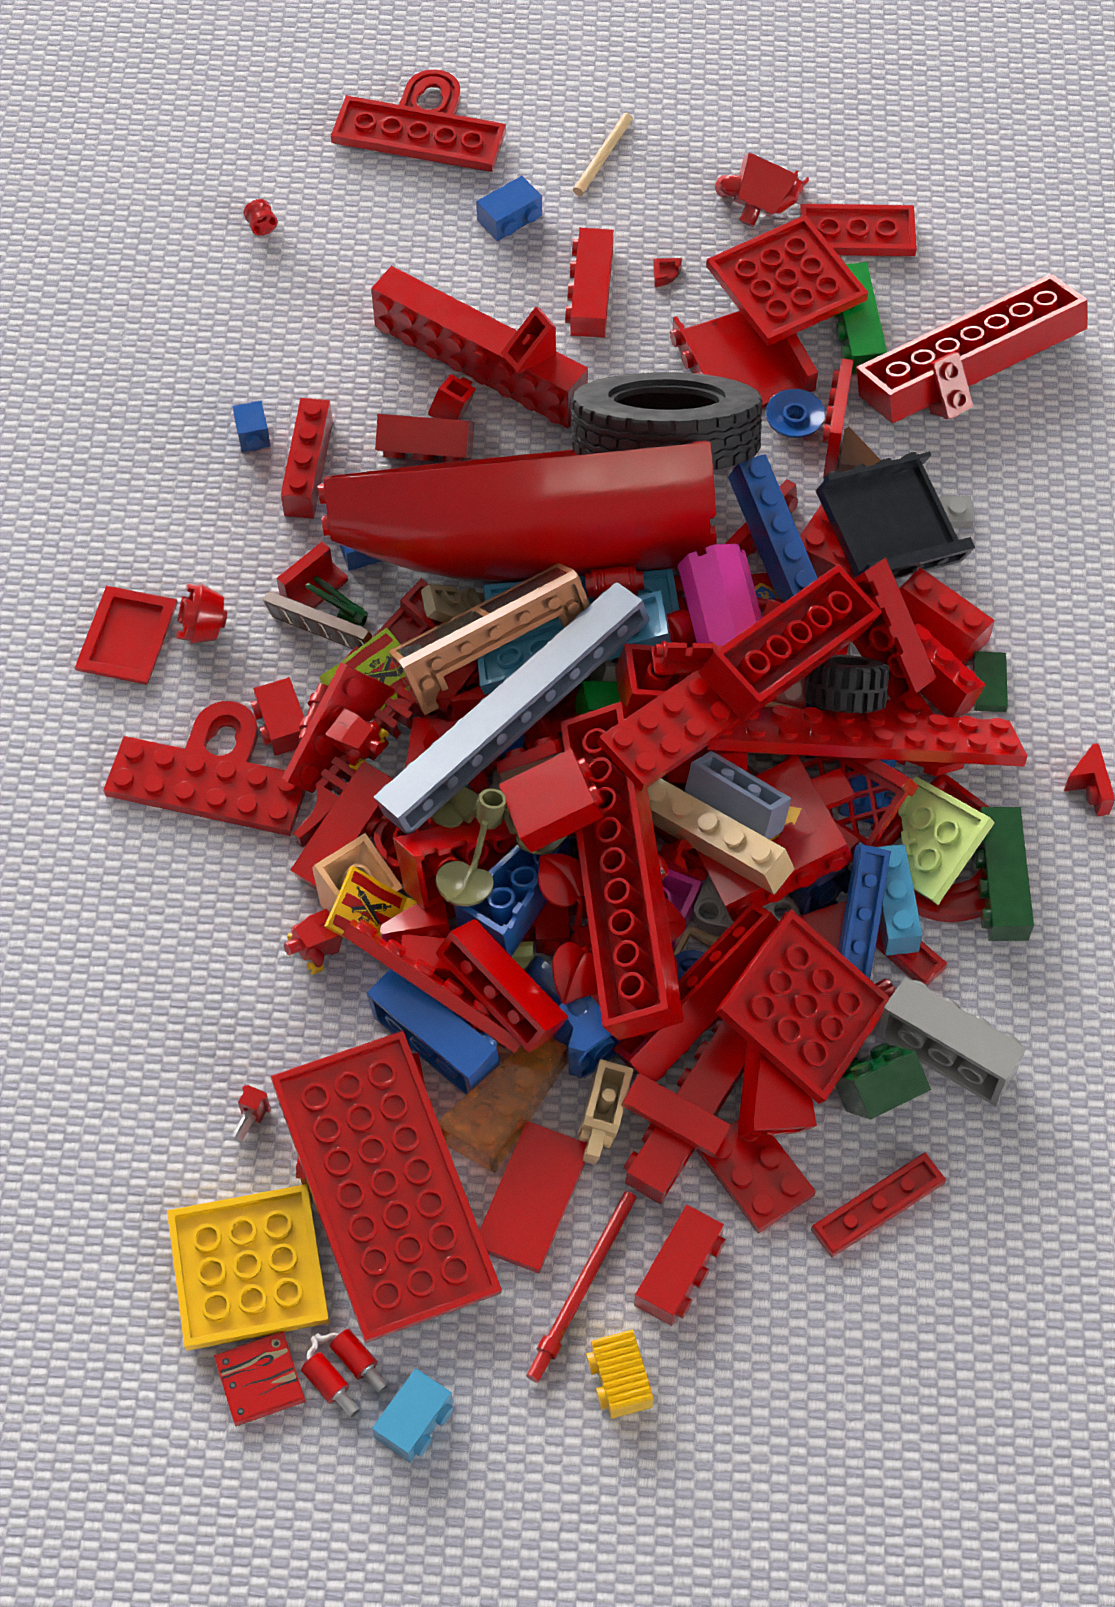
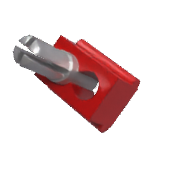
(253, 1106)

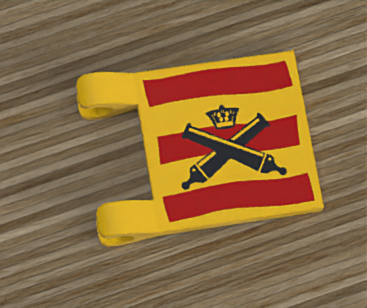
(366, 900)

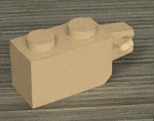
(603, 1108)

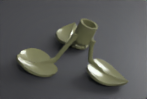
(457, 880)

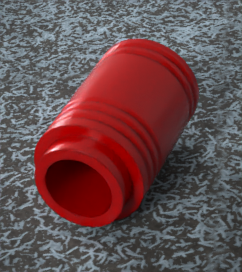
(602, 579)

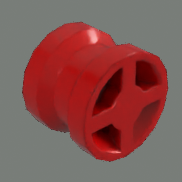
(260, 217)

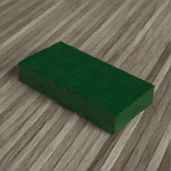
(992, 670)

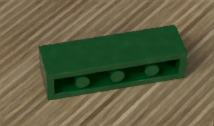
(1004, 877)

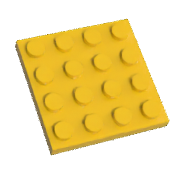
(247, 1267)

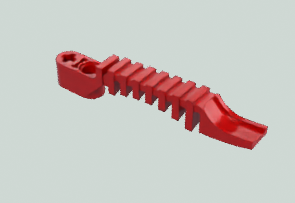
(395, 710)

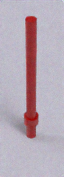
(550, 1344)

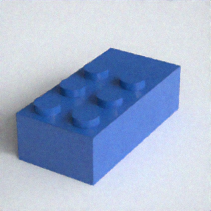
(434, 1031)

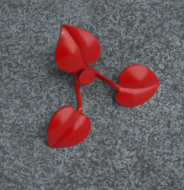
(573, 962)

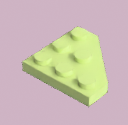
(939, 838)

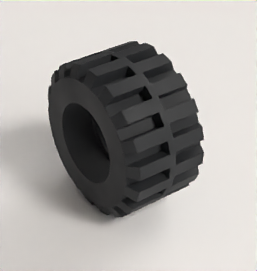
(848, 684)

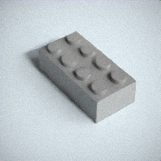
(951, 1040)

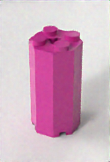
(719, 593)

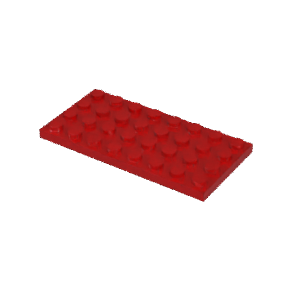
(385, 1186)

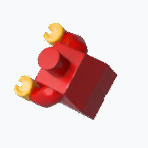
(356, 737)
(313, 941)

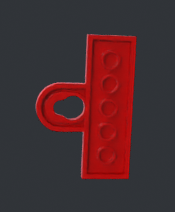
(421, 132)
(205, 783)

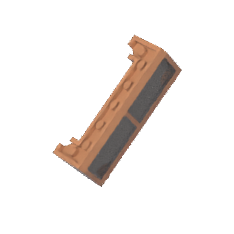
(485, 628)

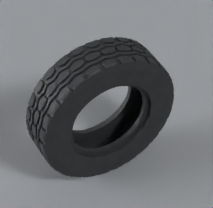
(668, 411)

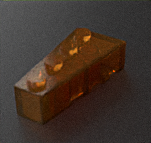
(496, 1110)

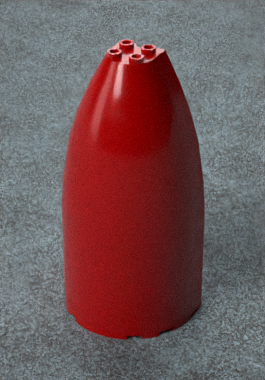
(529, 512)

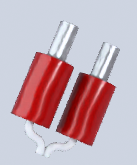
(329, 1380)

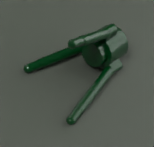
(348, 610)

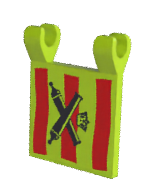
(374, 661)

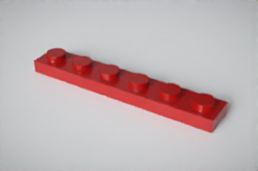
(423, 976)

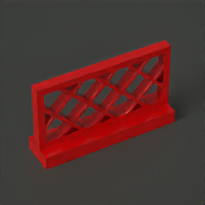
(876, 772)

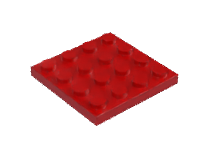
(786, 280)
(803, 1006)

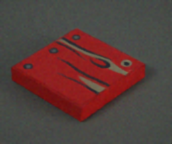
(259, 1378)

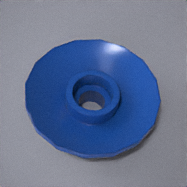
(796, 404)

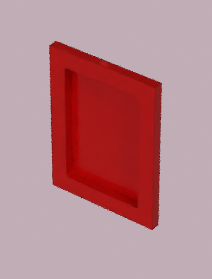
(126, 635)

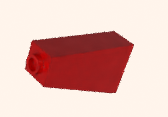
(771, 1100)

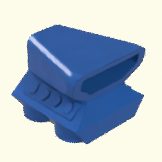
(585, 1037)

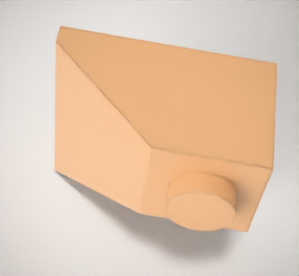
(332, 870)

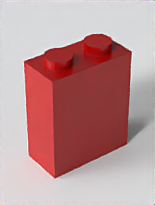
(552, 800)

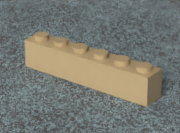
(719, 836)

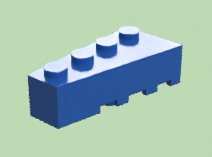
(513, 900)

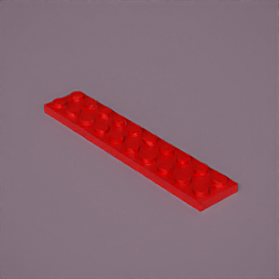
(876, 736)

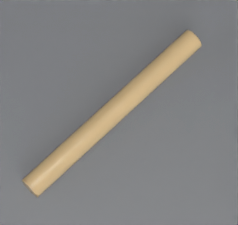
(602, 154)

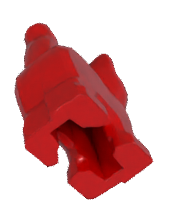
(683, 862)

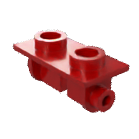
(678, 659)

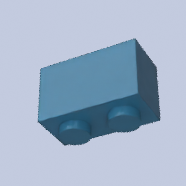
(413, 1416)

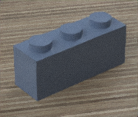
(738, 794)

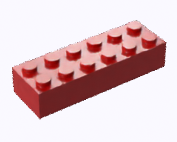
(789, 642)

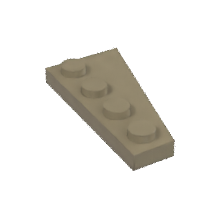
(447, 602)

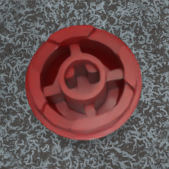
(201, 614)

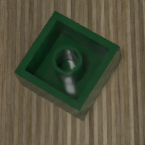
(882, 1081)

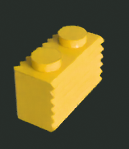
(620, 1373)

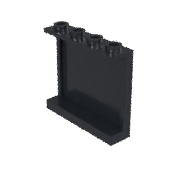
(892, 515)

